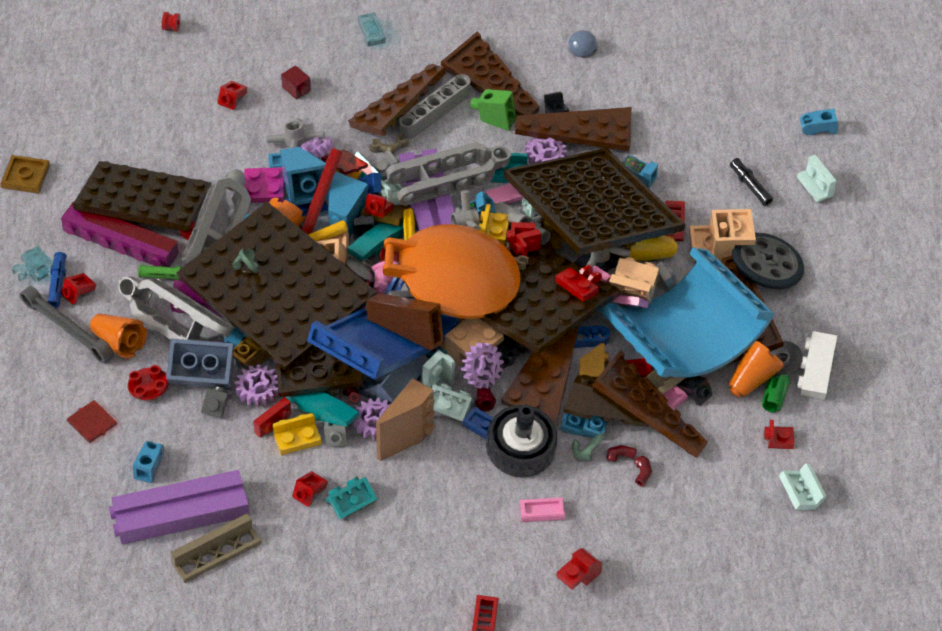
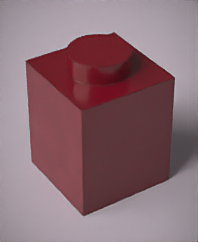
(296, 82)

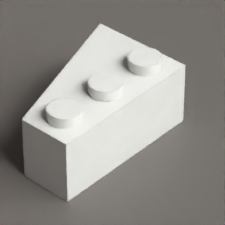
(817, 365)

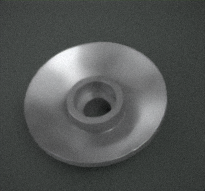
(361, 268)
(791, 355)

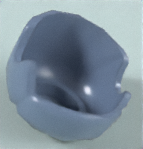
(582, 43)

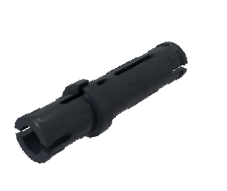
(746, 175)

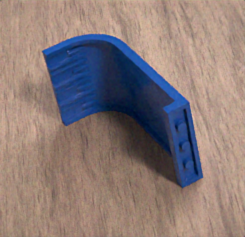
(369, 345)

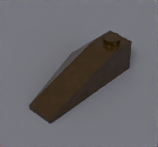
(587, 401)

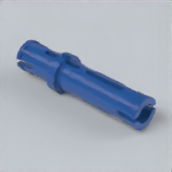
(57, 273)

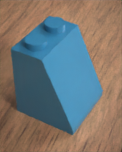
(301, 174)
(346, 200)

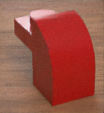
(581, 568)

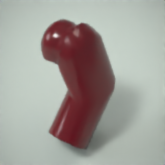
(352, 393)
(621, 450)
(645, 470)

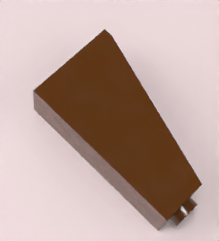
(408, 317)

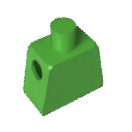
(496, 108)

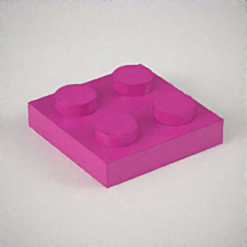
(264, 184)

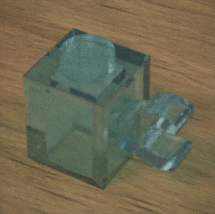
(34, 264)

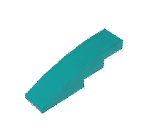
(373, 240)
(325, 408)

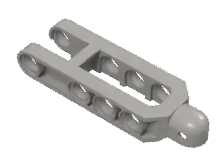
(431, 188)
(202, 233)
(140, 293)

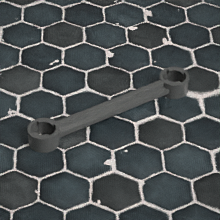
(98, 348)

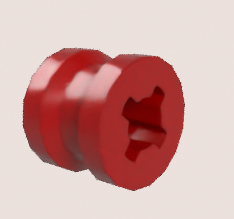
(171, 21)

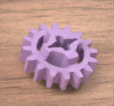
(318, 147)
(544, 149)
(482, 365)
(257, 385)
(372, 412)

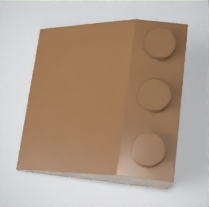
(406, 420)

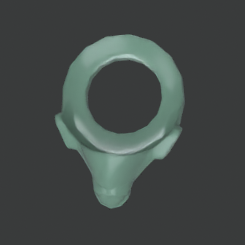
(248, 257)
(585, 453)

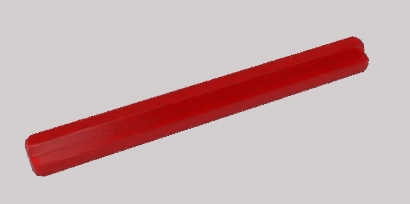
(321, 191)

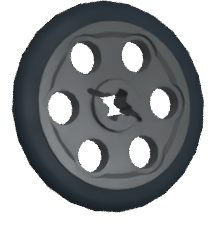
(769, 262)

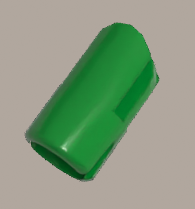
(775, 393)

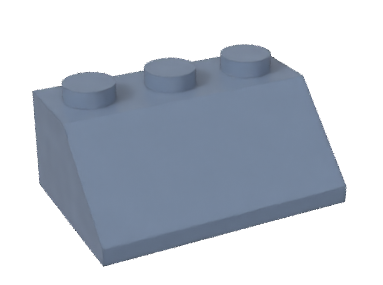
(200, 363)
(392, 383)

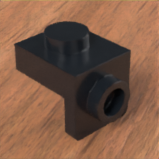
(554, 103)
(362, 225)
(697, 387)

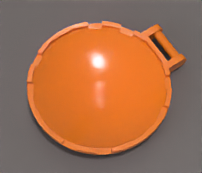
(455, 268)

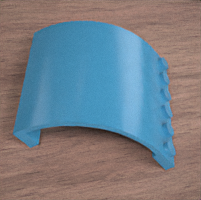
(696, 323)

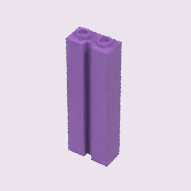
(432, 211)
(179, 507)

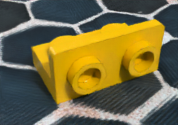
(494, 224)
(296, 434)

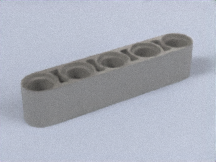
(434, 106)

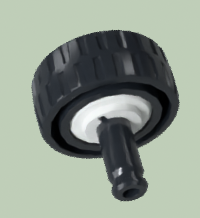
(522, 441)

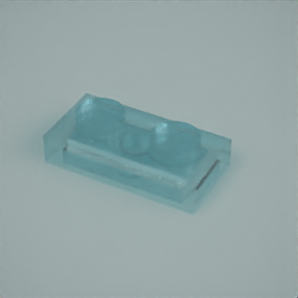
(371, 29)

